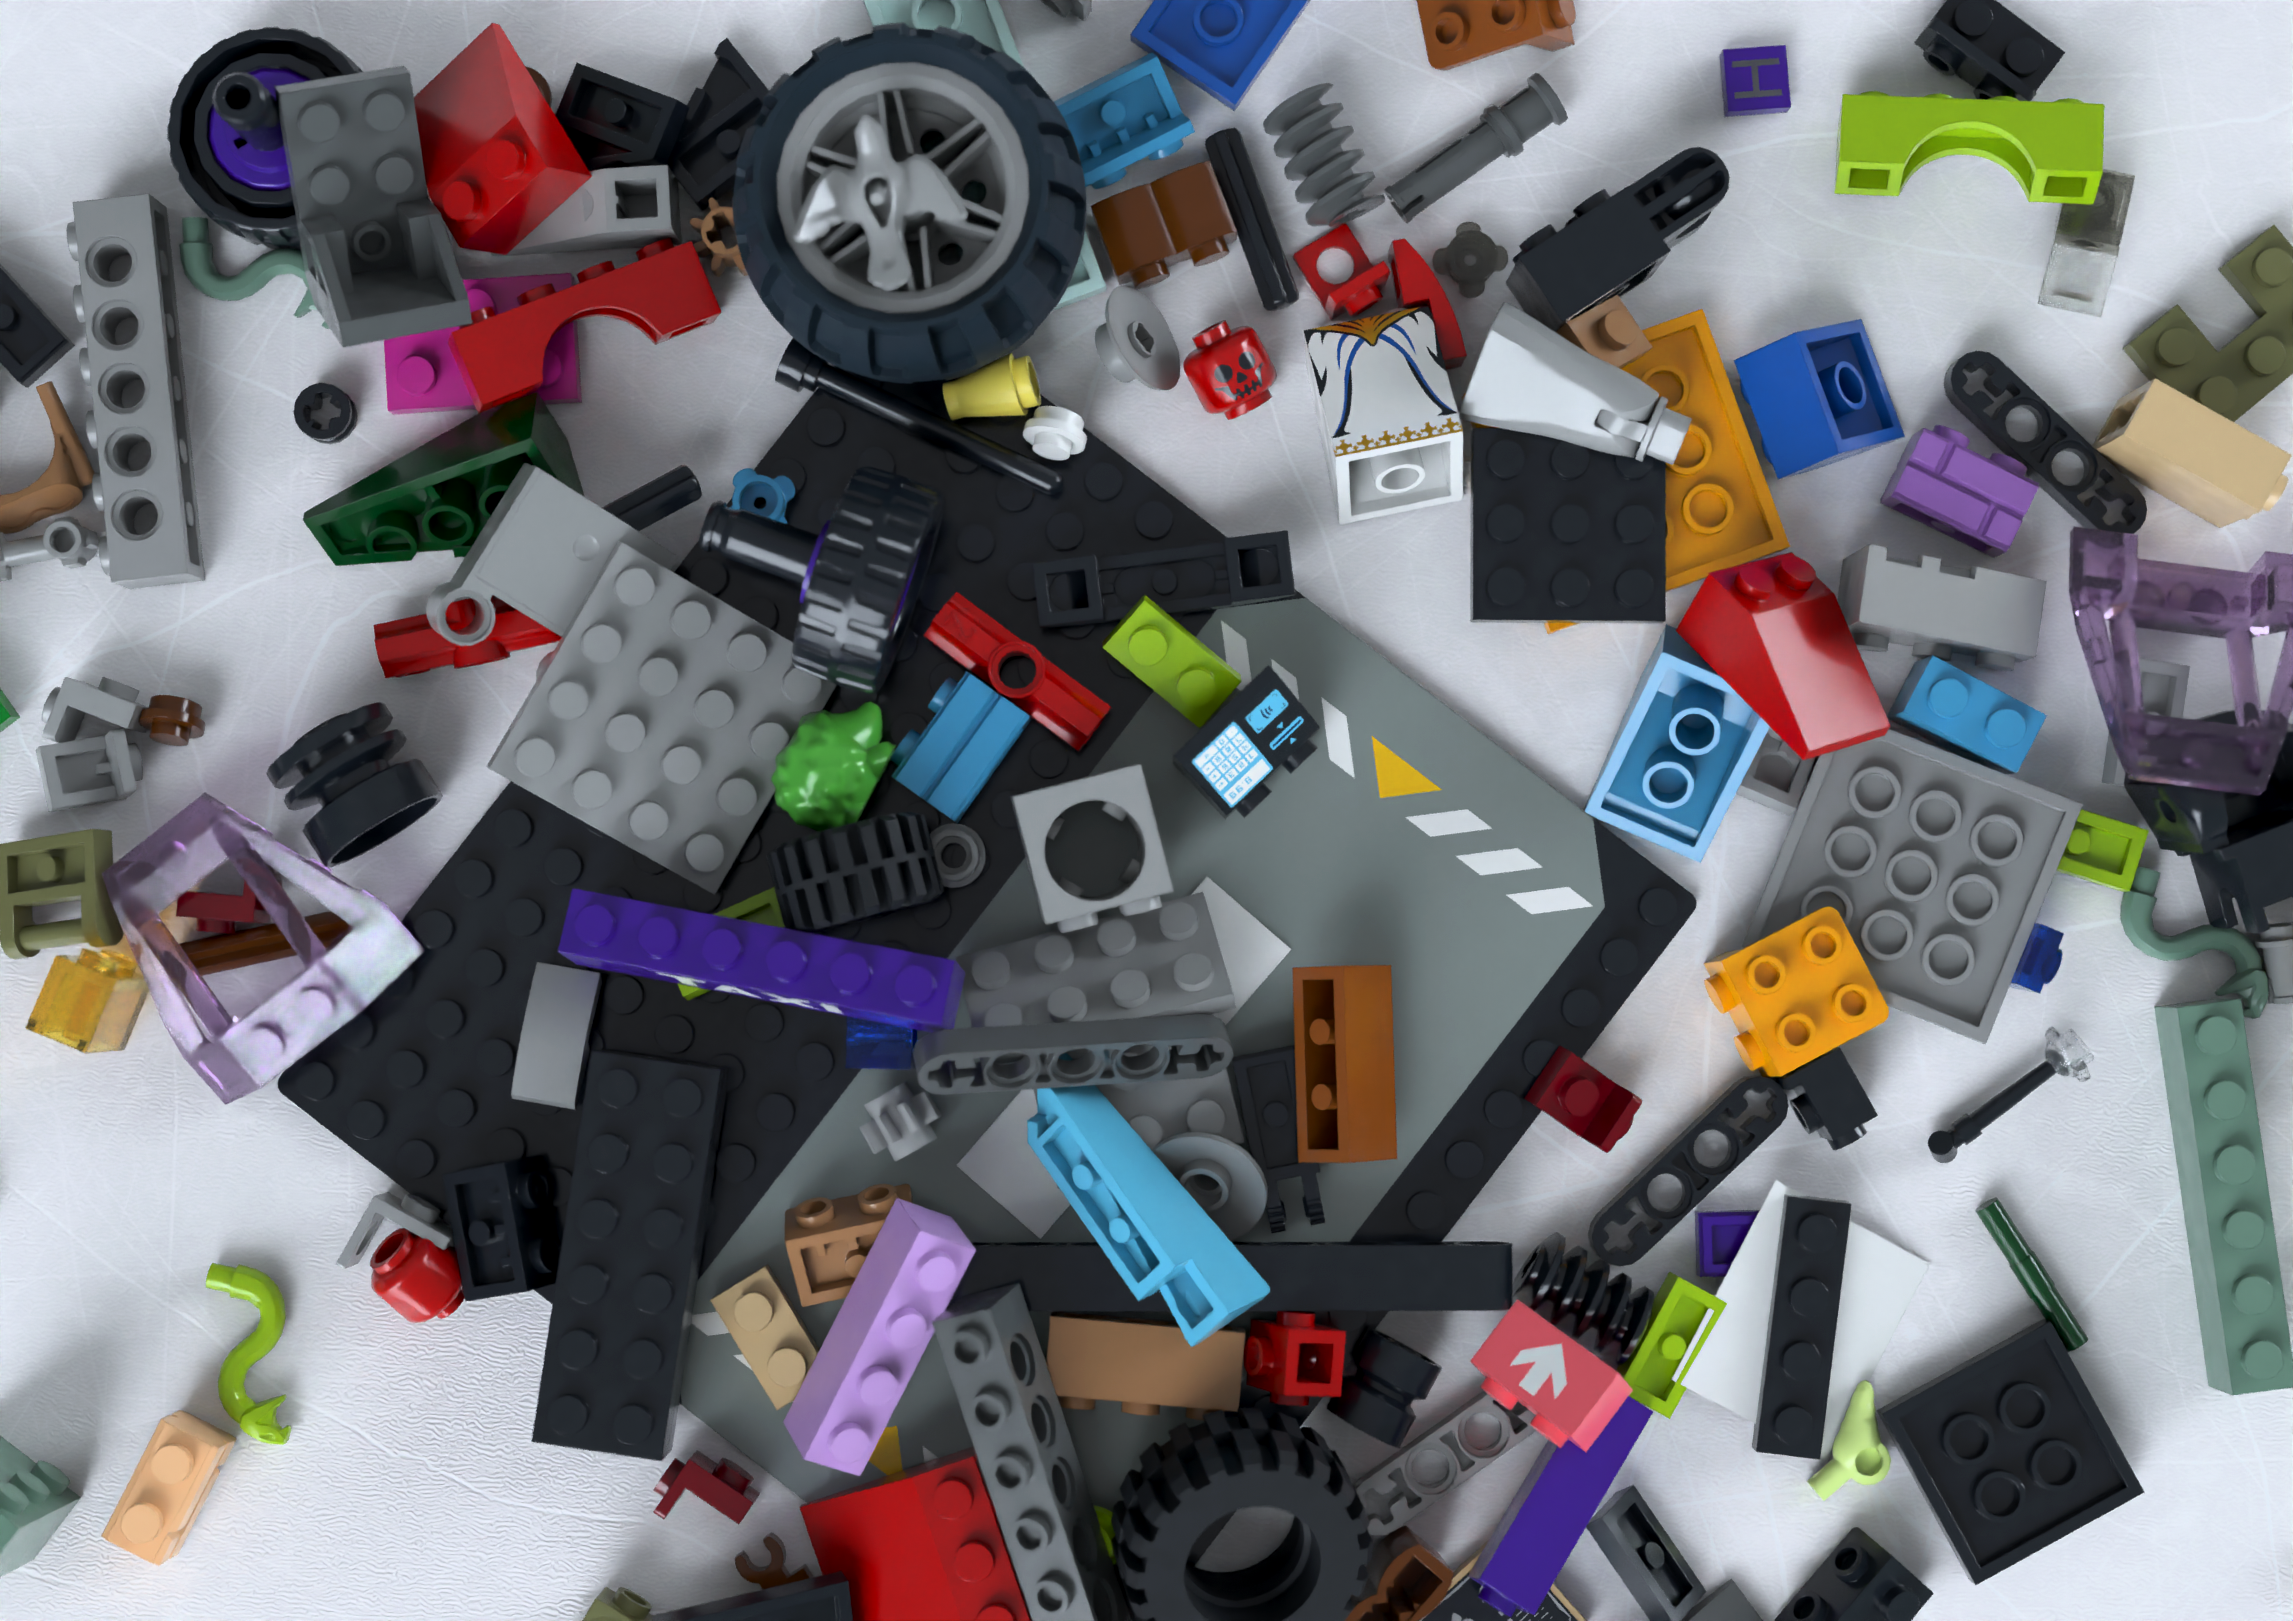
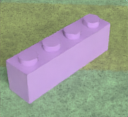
(878, 1337)

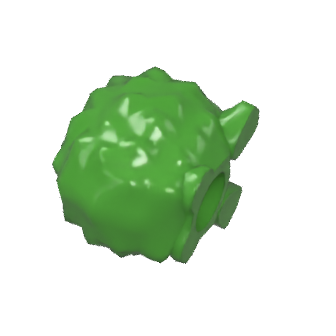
(831, 767)

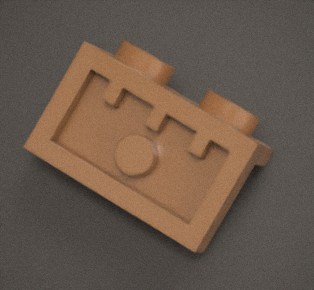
(833, 1237)

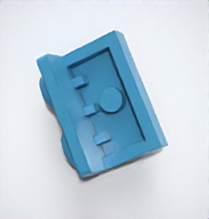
(1124, 120)

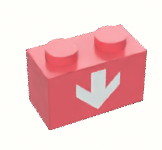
(1551, 1377)

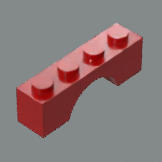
(658, 295)

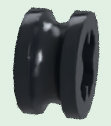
(312, 399)

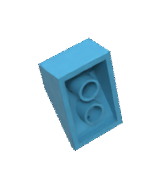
(1677, 752)

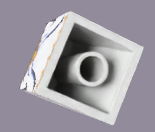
(1385, 414)

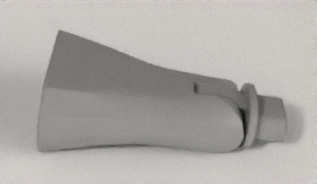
(1553, 389)

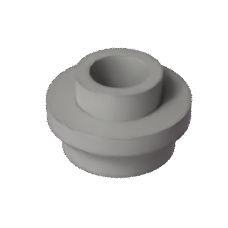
(974, 849)

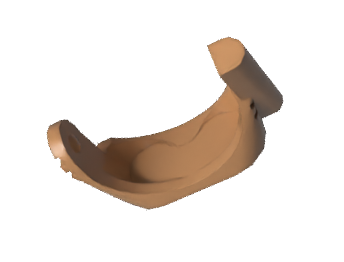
(62, 482)

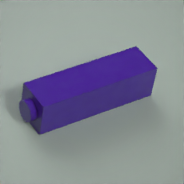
(1552, 1514)

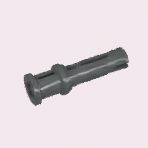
(1499, 133)

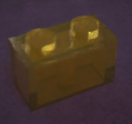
(90, 1001)

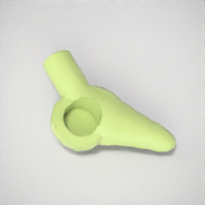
(1856, 1448)

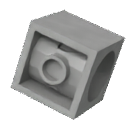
(1142, 879)

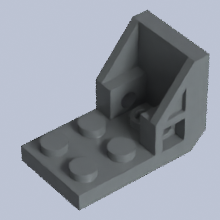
(364, 210)

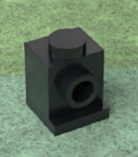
(1829, 1099)

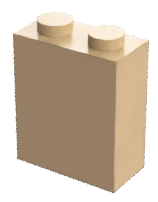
(2192, 455)

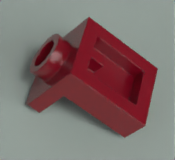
(1584, 1100)

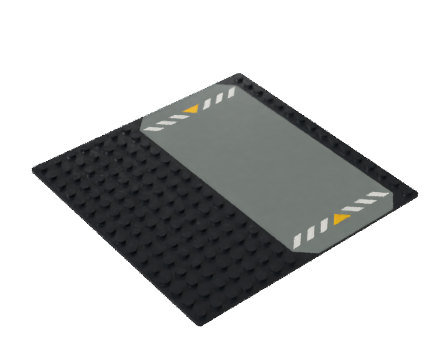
(1387, 846)

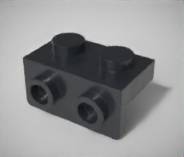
(1858, 1585)

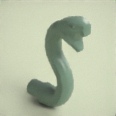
(198, 266)
(2136, 918)

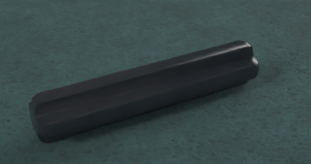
(1252, 219)

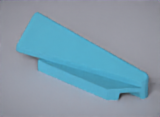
(1141, 1212)

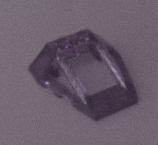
(2194, 600)
(301, 1013)

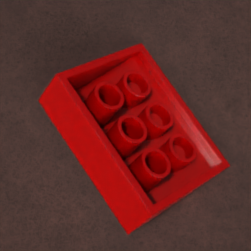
(919, 1545)

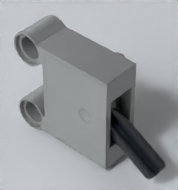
(550, 547)

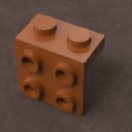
(1475, 29)

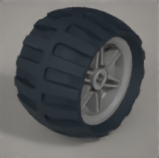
(1014, 243)

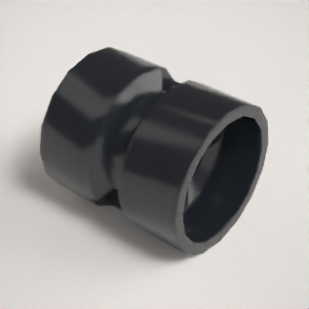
(1384, 1387)

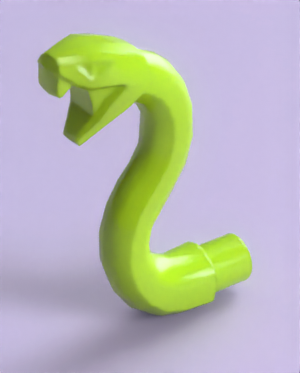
(259, 1289)

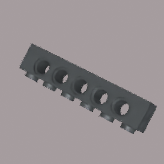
(1028, 1458)

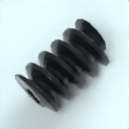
(1586, 1295)

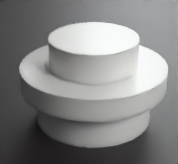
(1055, 432)

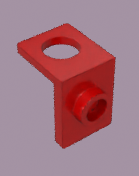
(1357, 292)

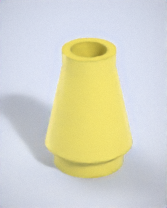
(996, 389)

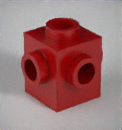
(1295, 1358)

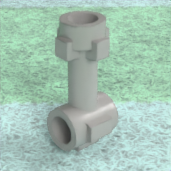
(61, 540)

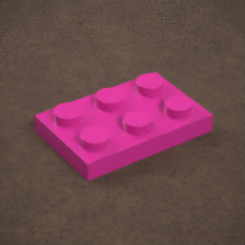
(427, 378)

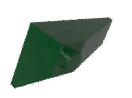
(442, 489)

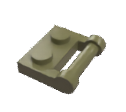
(55, 872)

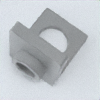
(410, 1213)

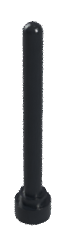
(804, 369)

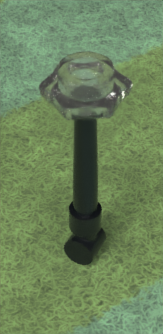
(2063, 1054)

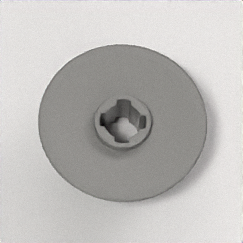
(1137, 341)

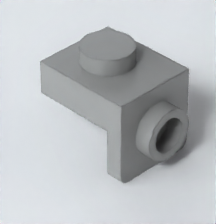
(70, 702)
(89, 770)

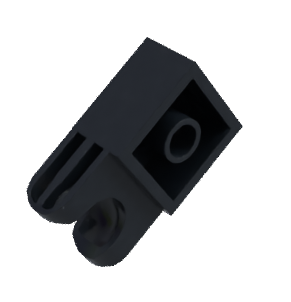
(1616, 239)

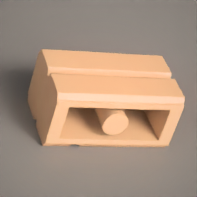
(168, 1487)

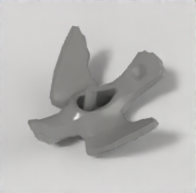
(880, 199)

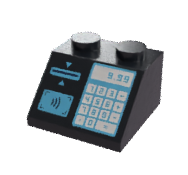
(1247, 745)

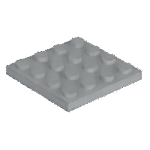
(661, 718)
(1928, 870)

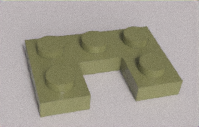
(2252, 361)

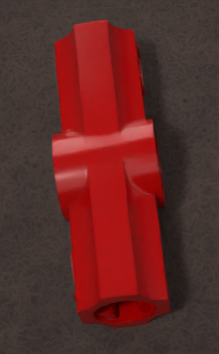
(414, 647)
(983, 647)

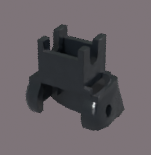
(2233, 839)

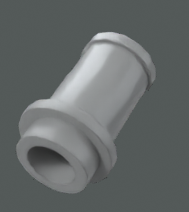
(2278, 960)

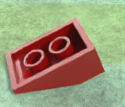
(493, 147)
(1786, 653)

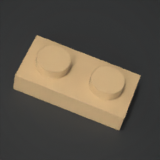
(768, 1334)

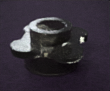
(1472, 241)

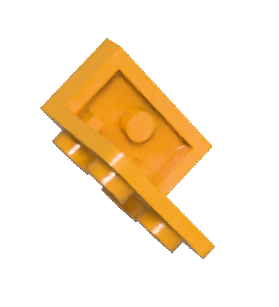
(1796, 993)

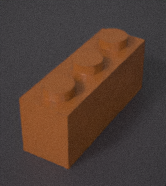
(1344, 1063)

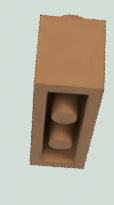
(1142, 1364)

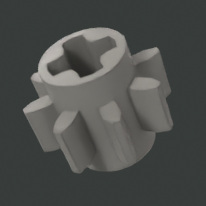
(900, 1121)

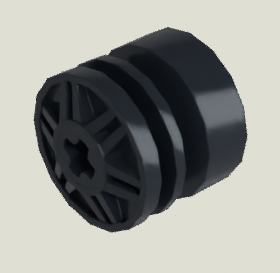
(349, 775)

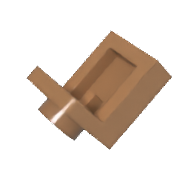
(1608, 333)

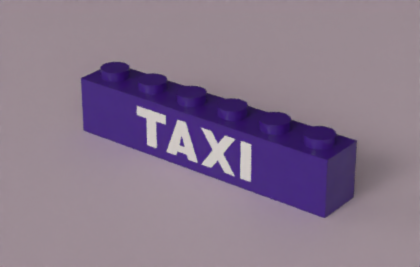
(762, 961)

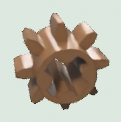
(712, 239)

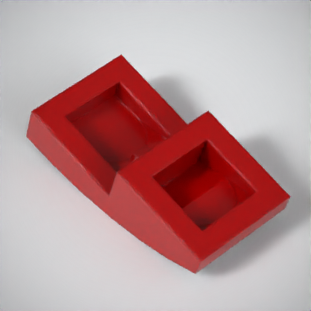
(1418, 287)

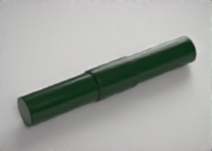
(2031, 1273)

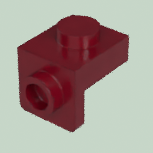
(221, 911)
(720, 1485)

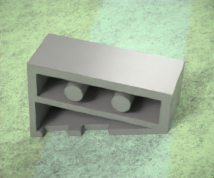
(1940, 608)

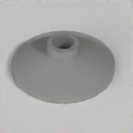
(1237, 1189)

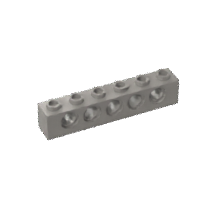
(95, 239)

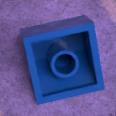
(1818, 398)

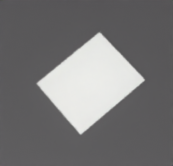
(1873, 1298)

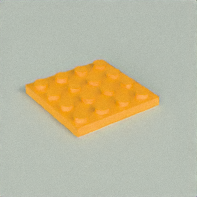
(1716, 488)

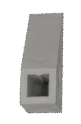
(611, 212)

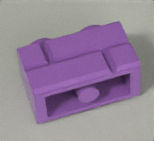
(1961, 490)

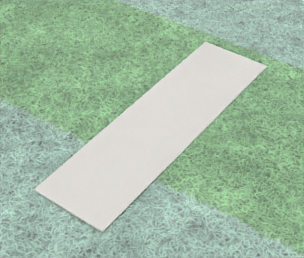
(1002, 1157)

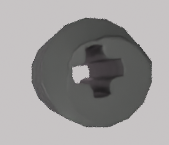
(1320, 158)

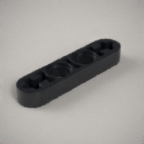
(2052, 437)
(1694, 1177)

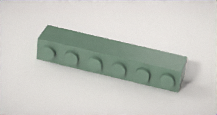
(2225, 1196)

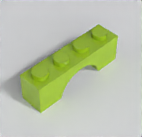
(2044, 145)

